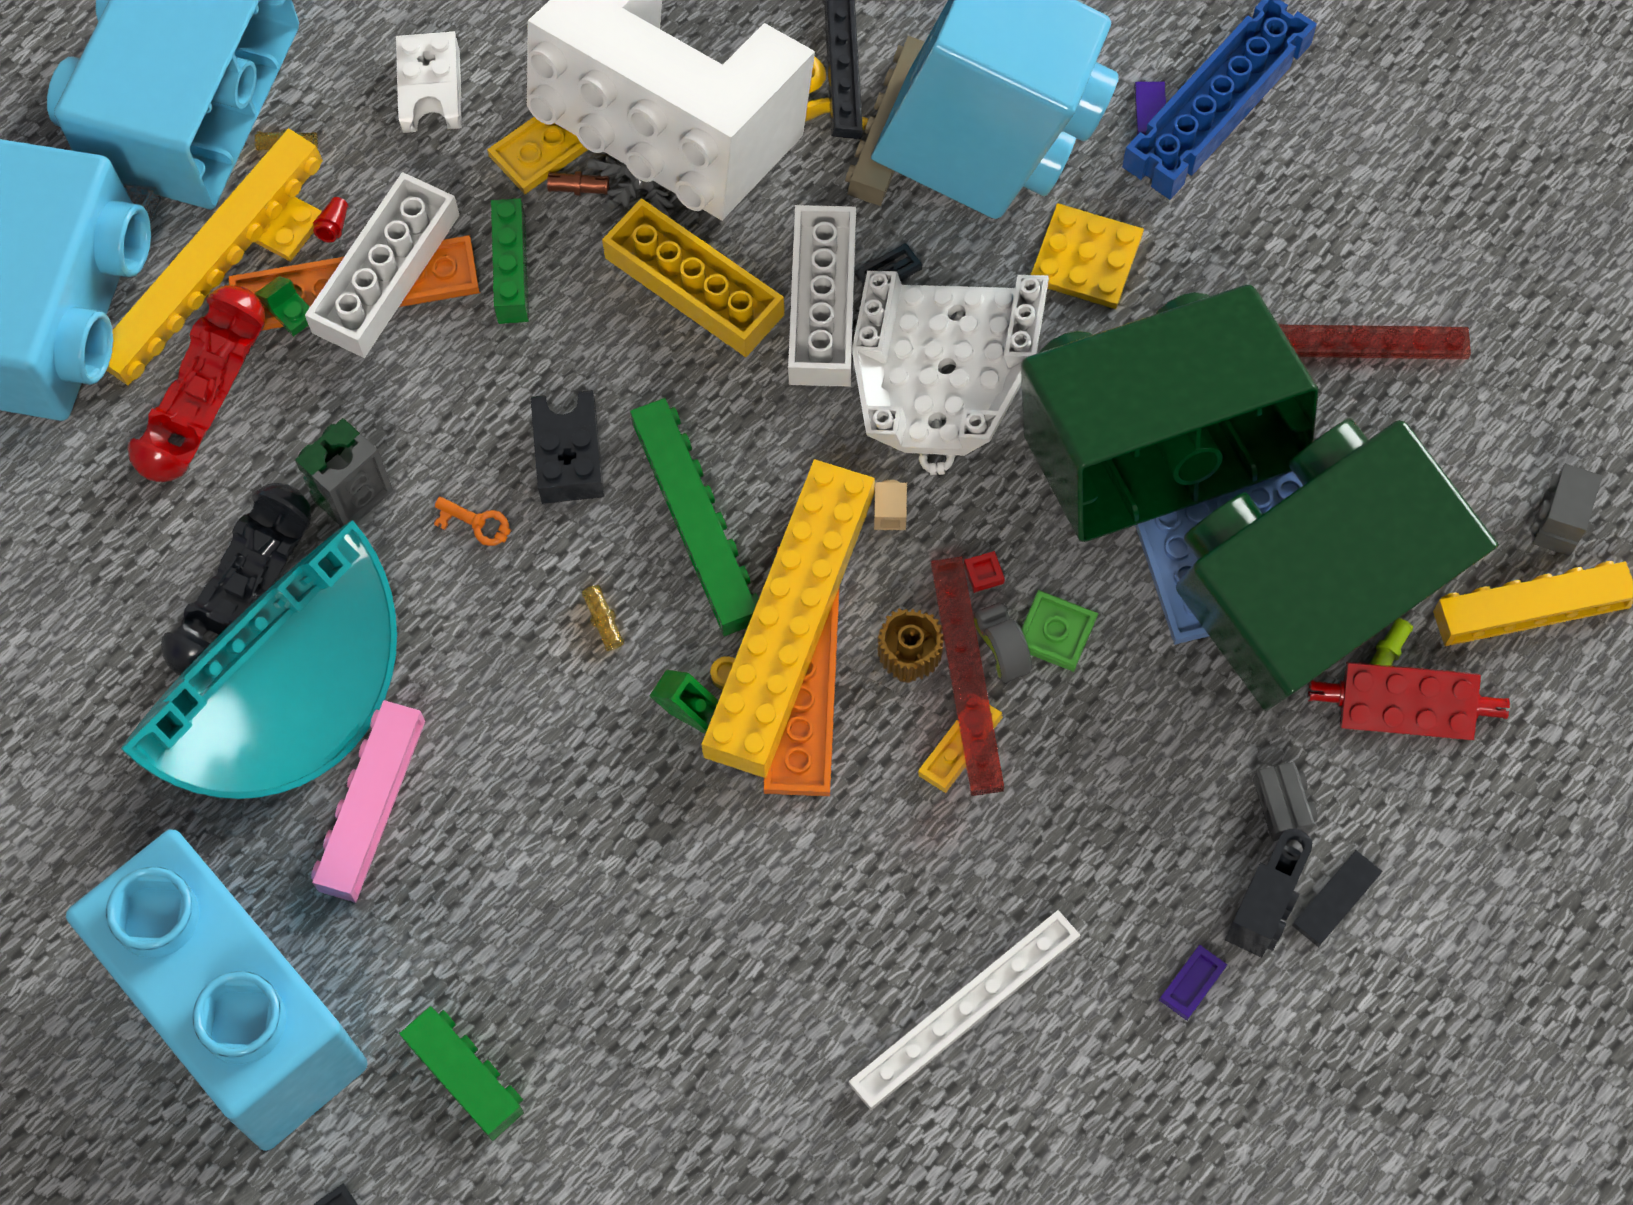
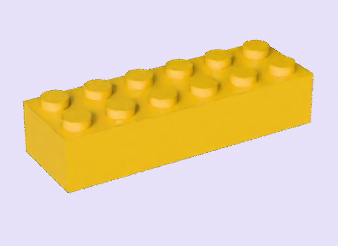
(693, 277)

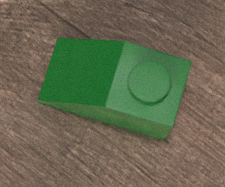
(685, 699)

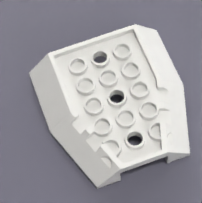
(909, 337)

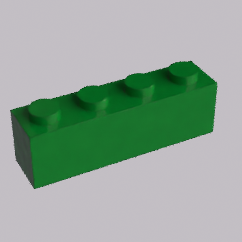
(509, 261)
(462, 1073)

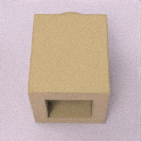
(890, 505)

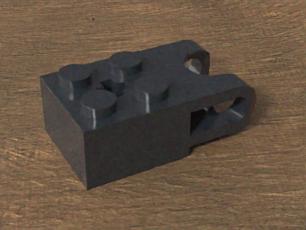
(566, 441)
(1270, 896)

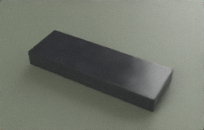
(1337, 898)

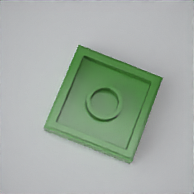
(1057, 630)

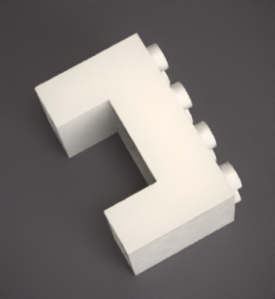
(665, 105)

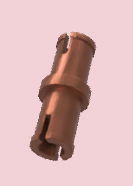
(577, 183)

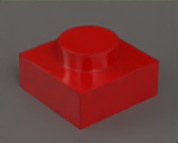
(984, 571)

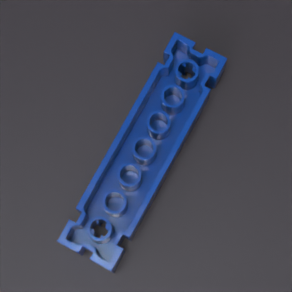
(1218, 96)

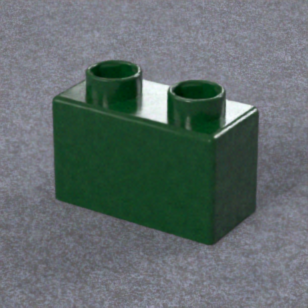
(1166, 410)
(1331, 560)

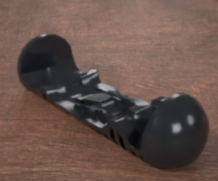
(246, 571)

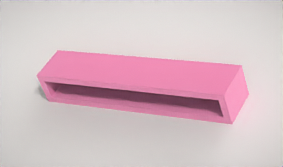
(368, 801)

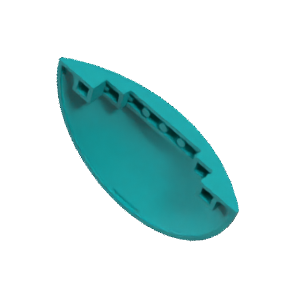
(282, 683)

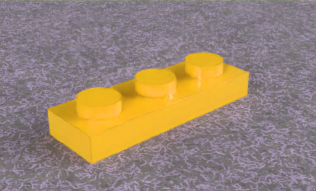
(947, 759)

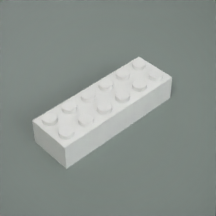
(382, 265)
(822, 296)

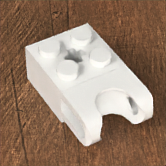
(428, 78)

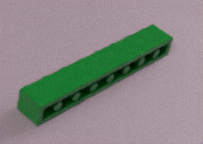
(694, 515)

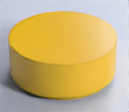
(720, 670)

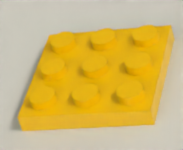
(1087, 255)

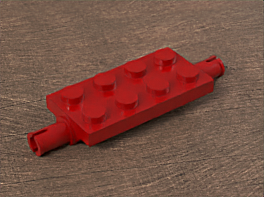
(1409, 700)

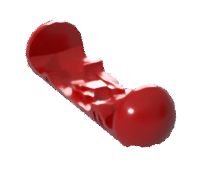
(205, 377)

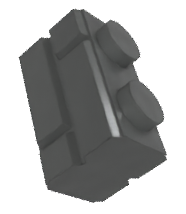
(1284, 799)

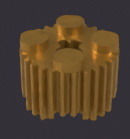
(911, 661)

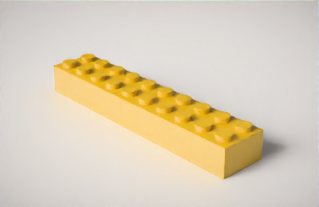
(788, 619)

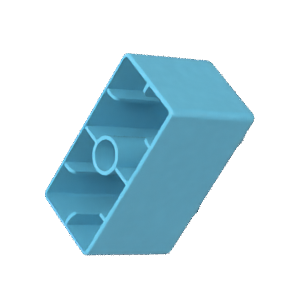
(172, 89)
(999, 99)
(61, 256)
(217, 990)

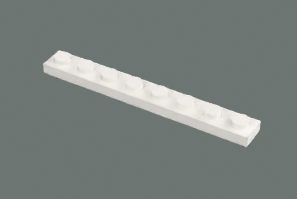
(964, 1010)

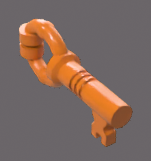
(477, 521)

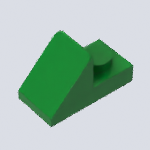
(285, 304)

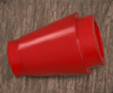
(330, 222)

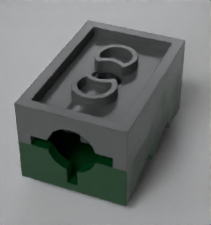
(344, 473)

